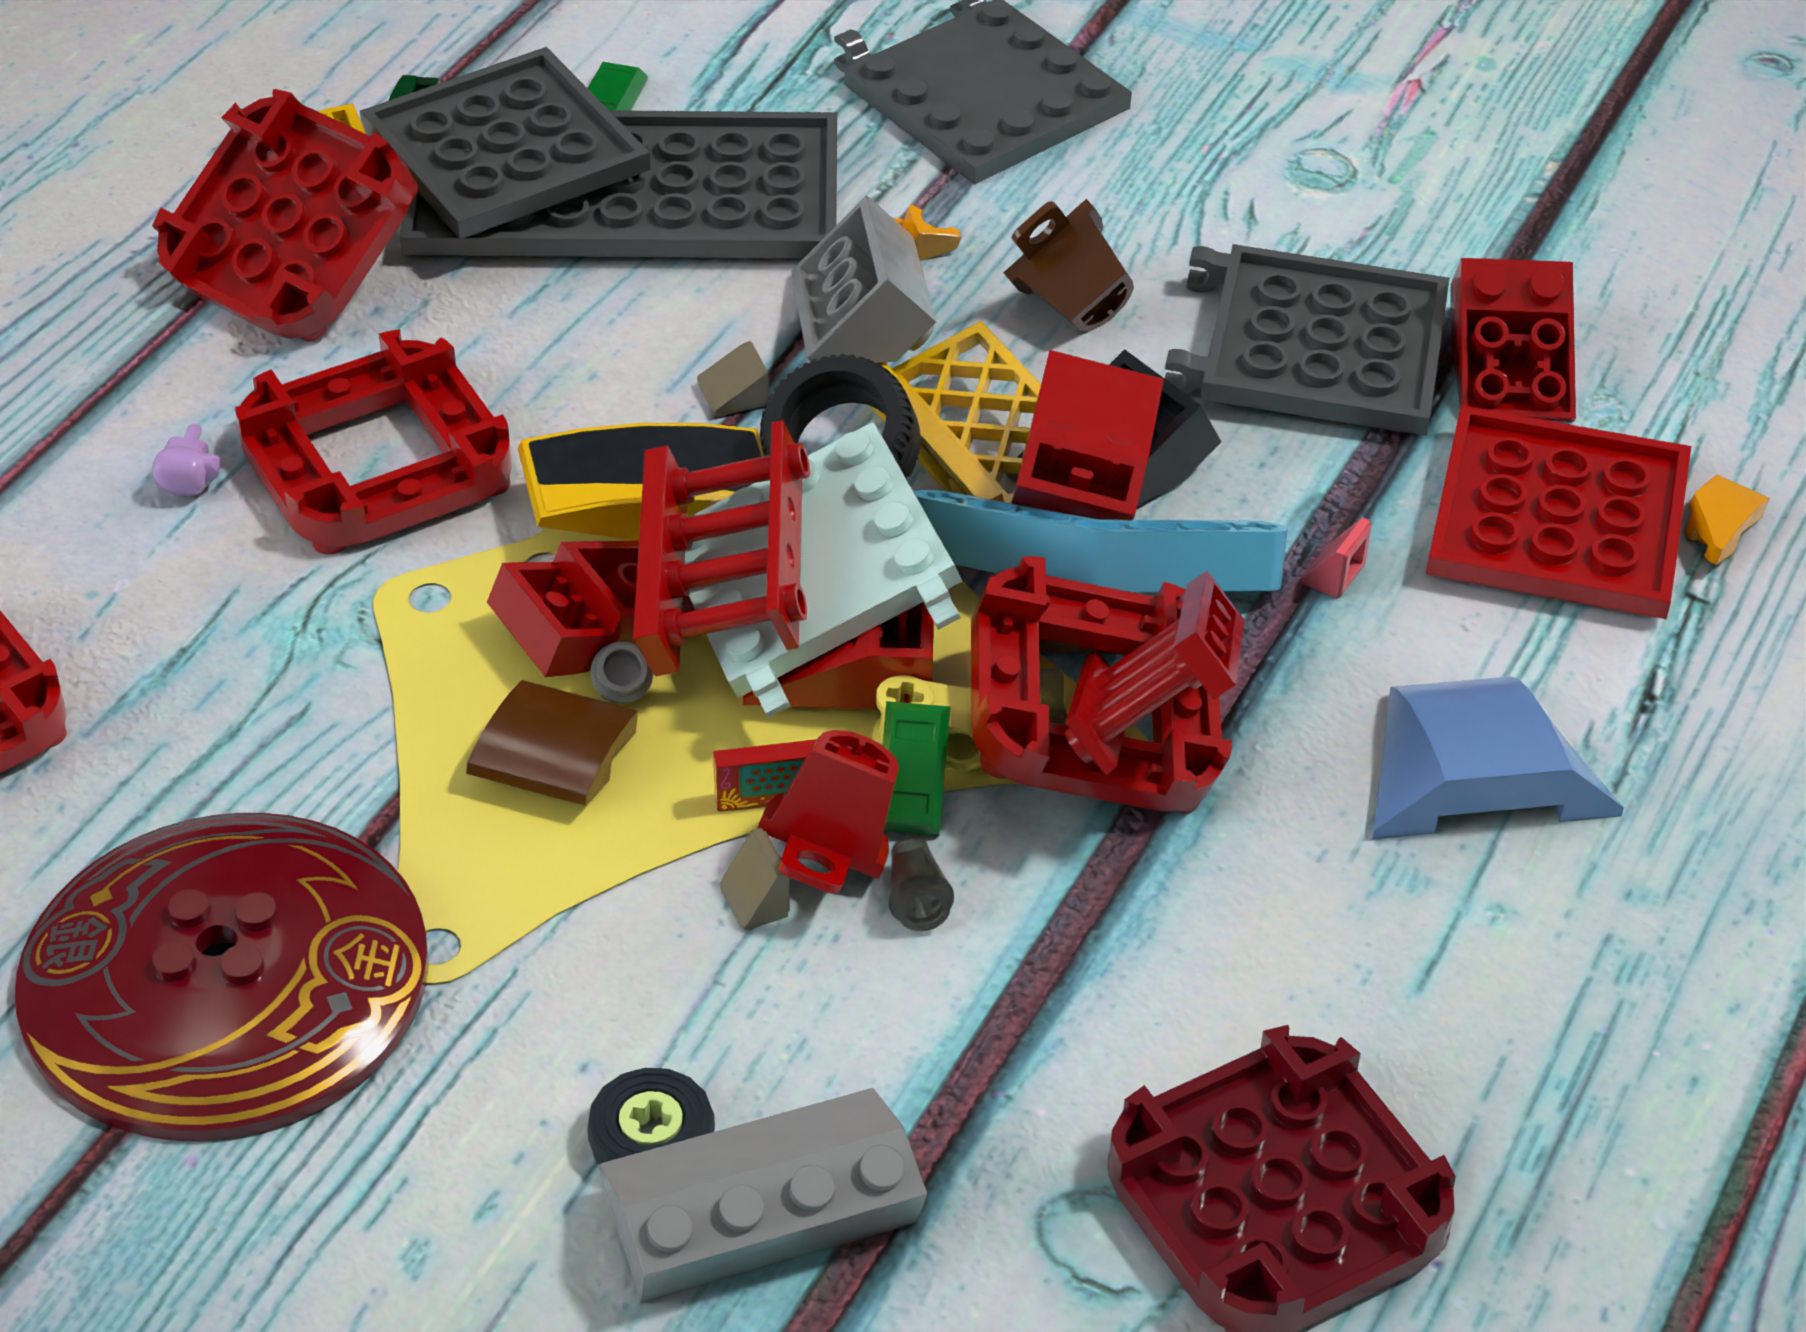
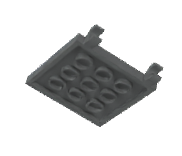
(982, 87)
(1317, 338)

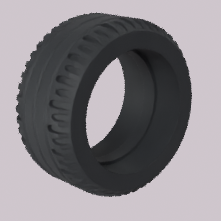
(838, 382)

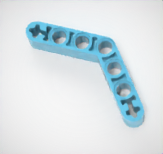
(1107, 552)

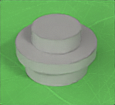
(621, 673)

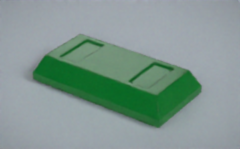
(618, 85)
(919, 743)

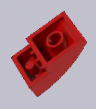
(571, 605)

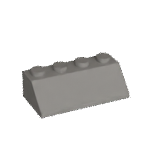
(863, 290)
(763, 1193)

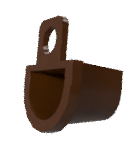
(1071, 266)

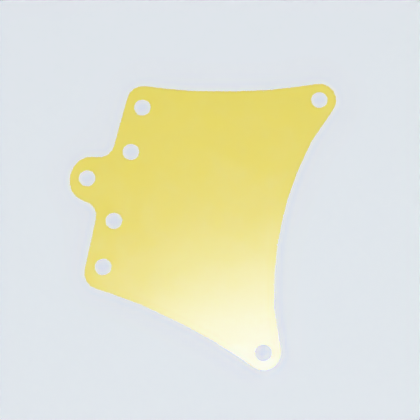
(508, 858)

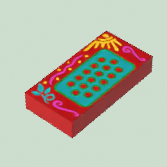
(756, 773)

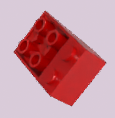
(1515, 336)
(1088, 439)
(856, 668)

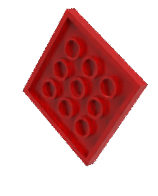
(1561, 512)

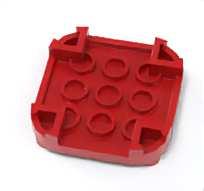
(286, 217)

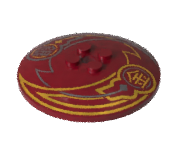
(237, 1042)

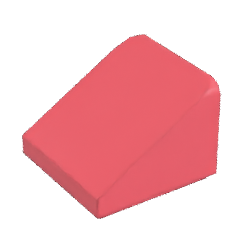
(1340, 561)

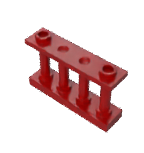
(667, 533)
(1191, 651)

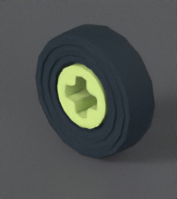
(636, 1098)

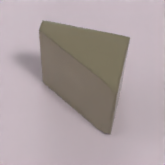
(736, 382)
(755, 885)

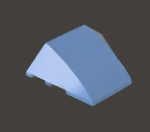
(1476, 752)

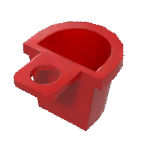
(835, 810)

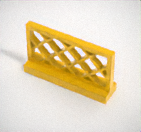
(941, 450)

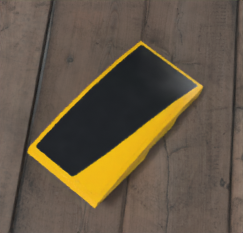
(595, 474)

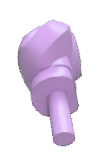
(185, 464)

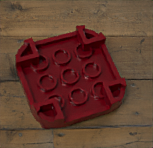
(1280, 1185)

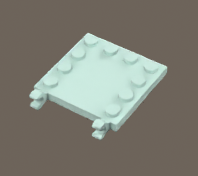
(862, 563)

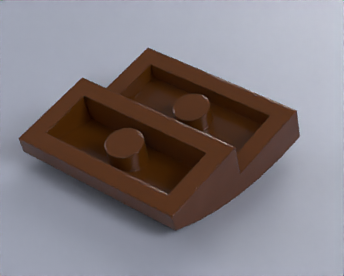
(552, 742)

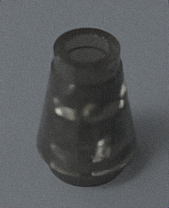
(918, 888)

